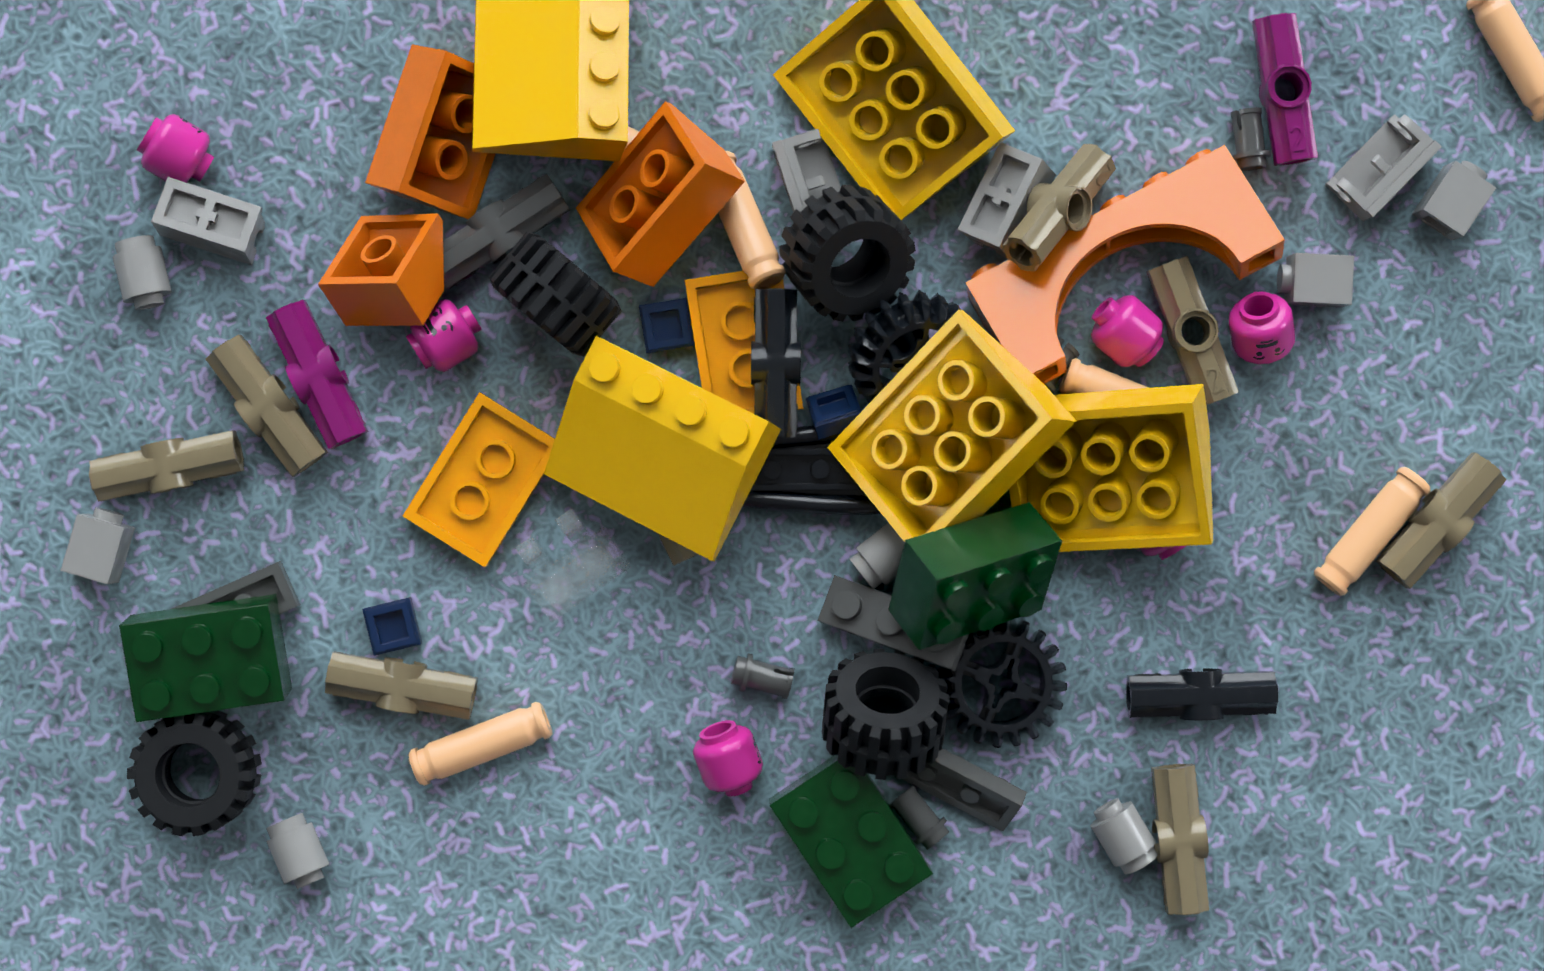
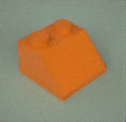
(388, 271)

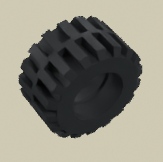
(828, 227)
(555, 293)
(885, 714)
(163, 798)

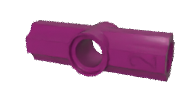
(1281, 57)
(316, 375)

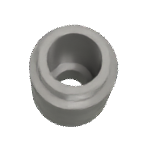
(141, 272)
(879, 556)
(1124, 835)
(297, 851)

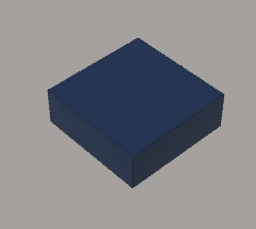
(666, 325)
(833, 410)
(392, 626)

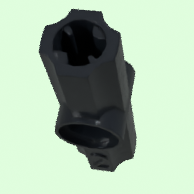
(776, 358)
(1201, 694)

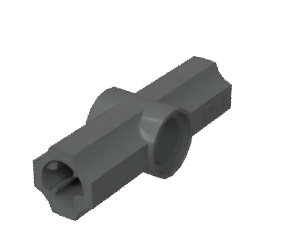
(500, 228)

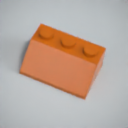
(429, 136)
(658, 196)

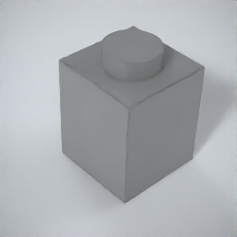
(1455, 199)
(1317, 280)
(98, 546)

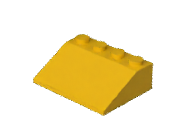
(551, 78)
(893, 102)
(950, 431)
(658, 448)
(1126, 471)

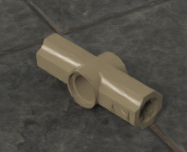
(1059, 207)
(1182, 300)
(265, 405)
(166, 465)
(1441, 520)
(401, 685)
(1180, 839)

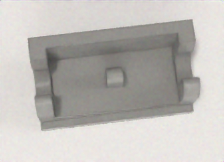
(1383, 166)
(805, 167)
(1003, 196)
(208, 220)

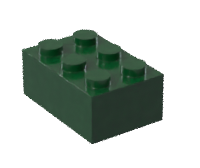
(974, 575)
(205, 658)
(850, 839)

